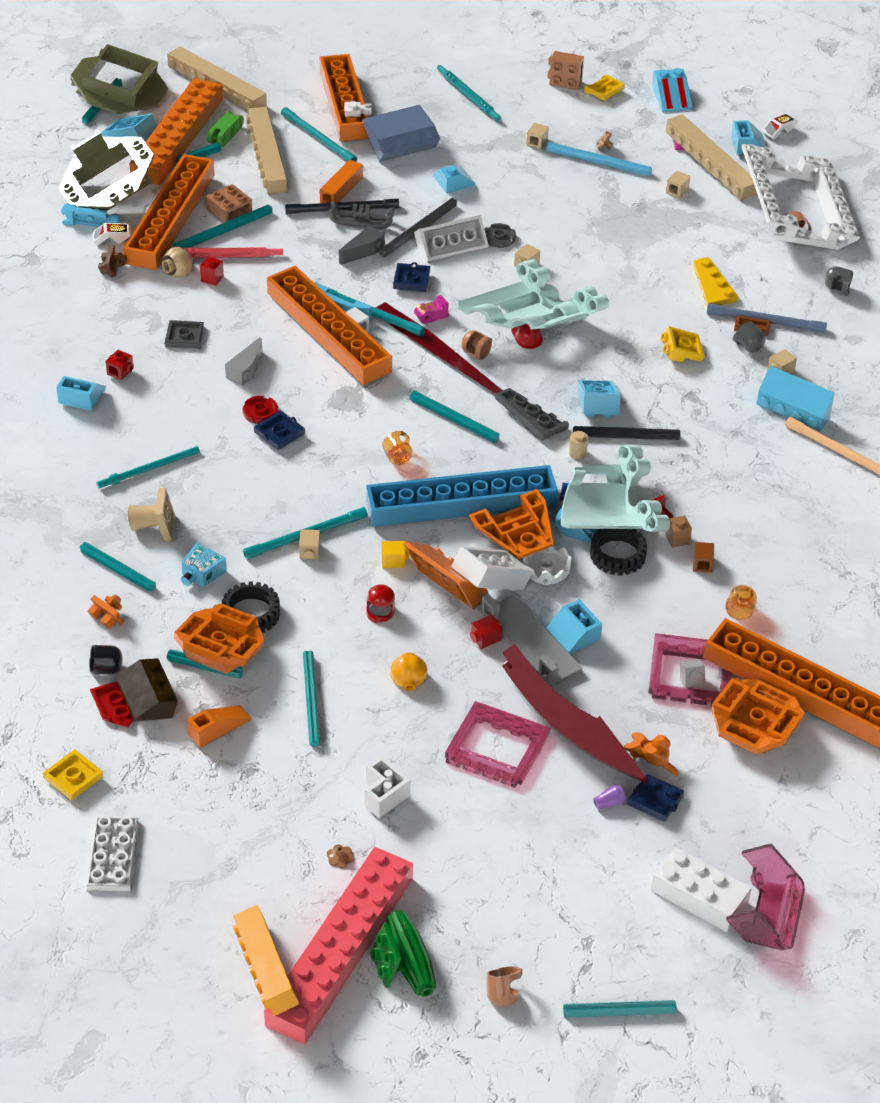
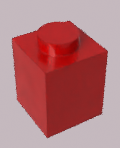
(211, 271)
(486, 631)

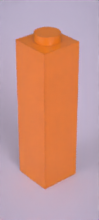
(341, 182)

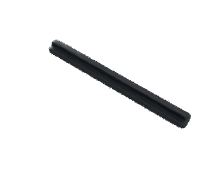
(630, 433)

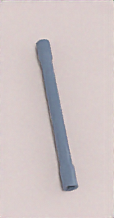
(776, 319)

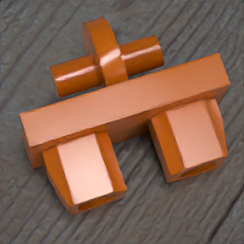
(111, 616)

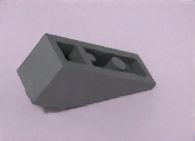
(363, 245)

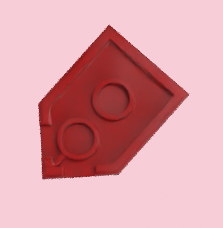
(112, 704)

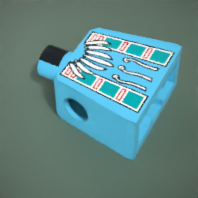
(202, 566)

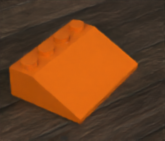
(438, 568)

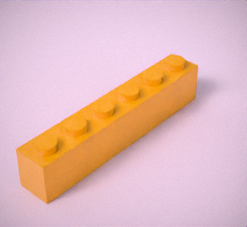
(265, 961)

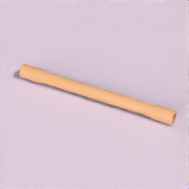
(835, 446)

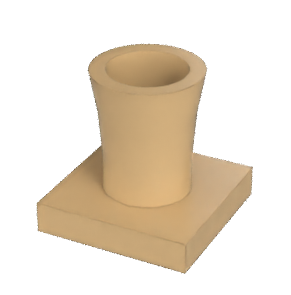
(155, 515)

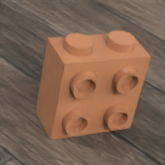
(565, 70)
(228, 203)

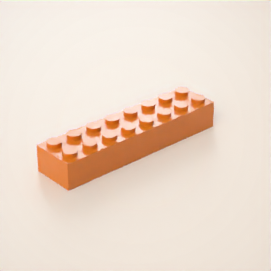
(342, 87)

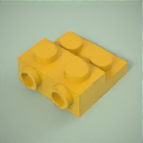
(681, 345)

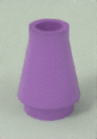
(611, 797)

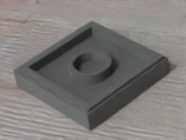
(184, 334)

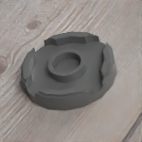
(500, 235)

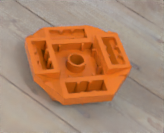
(220, 638)
(756, 715)

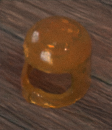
(396, 450)
(741, 602)

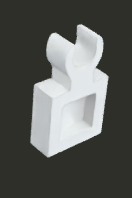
(355, 109)

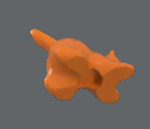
(654, 752)

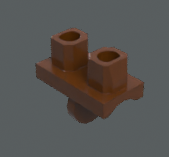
(111, 261)

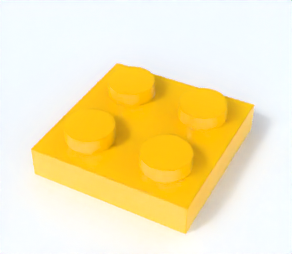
(73, 774)

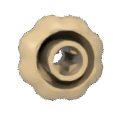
(177, 260)

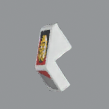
(779, 123)
(117, 231)

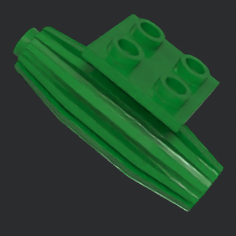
(402, 949)

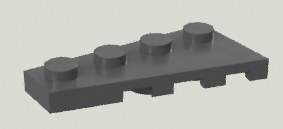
(531, 415)

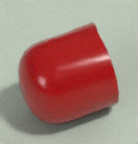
(380, 596)

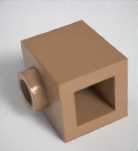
(679, 531)

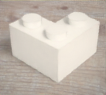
(386, 788)

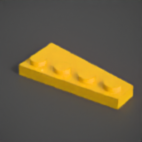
(713, 284)

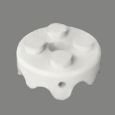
(559, 565)

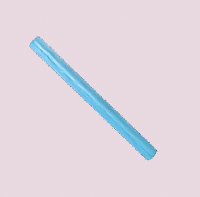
(599, 159)

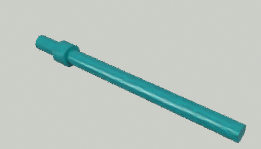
(116, 478)

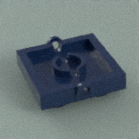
(411, 277)
(279, 430)
(655, 798)

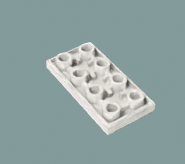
(112, 853)

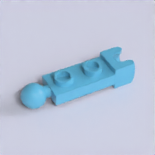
(87, 216)

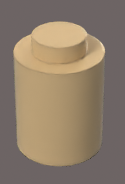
(578, 445)

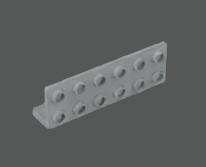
(532, 639)

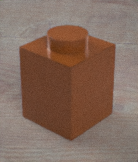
(703, 557)

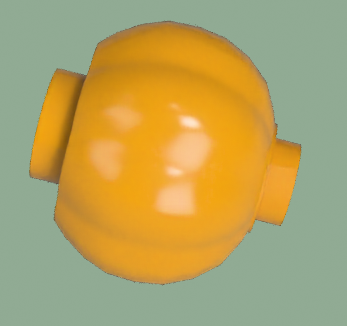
(408, 671)

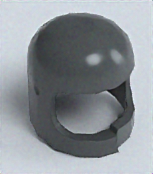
(839, 279)
(750, 337)

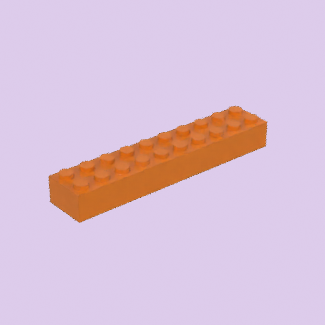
(181, 127)
(169, 212)
(329, 325)
(812, 685)

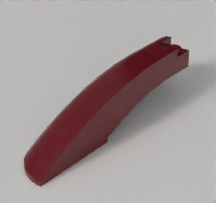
(572, 723)

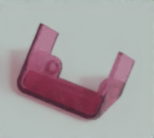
(778, 903)

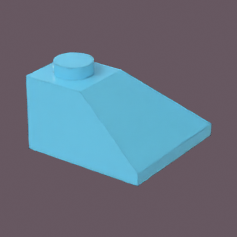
(453, 178)

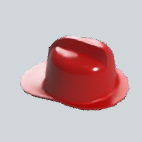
(527, 337)

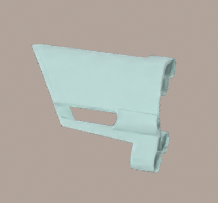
(615, 502)

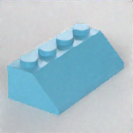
(795, 398)

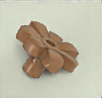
(604, 141)

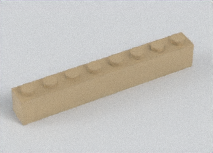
(232, 86)
(266, 150)
(711, 157)

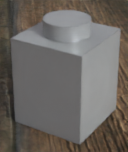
(692, 673)

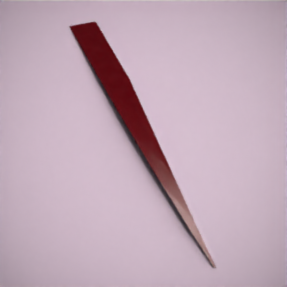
(442, 350)

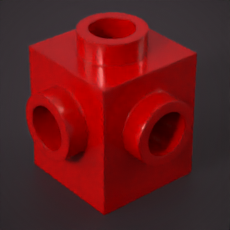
(119, 364)

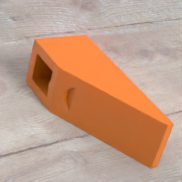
(215, 722)

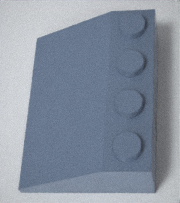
(401, 132)

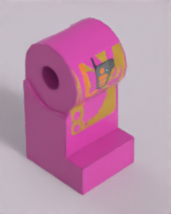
(432, 311)

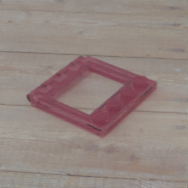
(681, 647)
(492, 768)

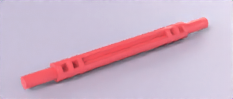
(232, 252)

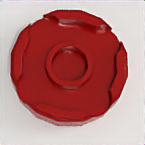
(259, 409)

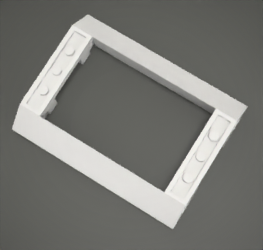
(840, 226)

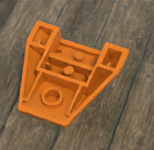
(519, 530)

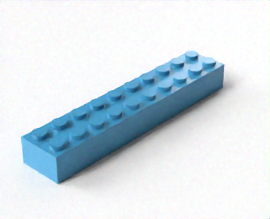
(457, 495)

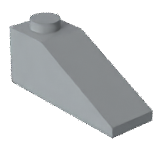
(244, 365)

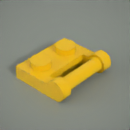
(605, 87)

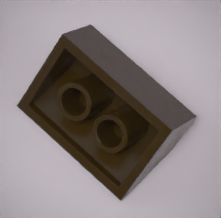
(147, 690)

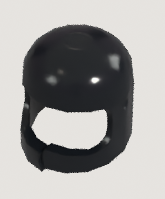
(105, 659)

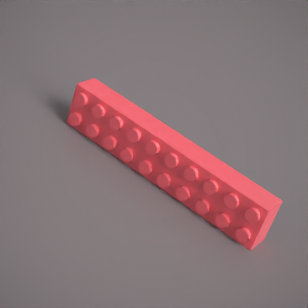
(342, 942)

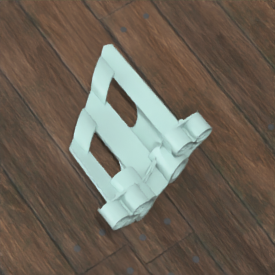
(533, 301)

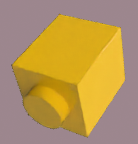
(393, 554)

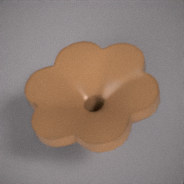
(340, 856)

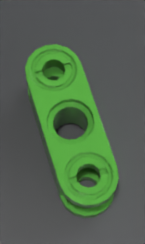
(225, 128)

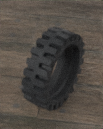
(618, 564)
(256, 592)

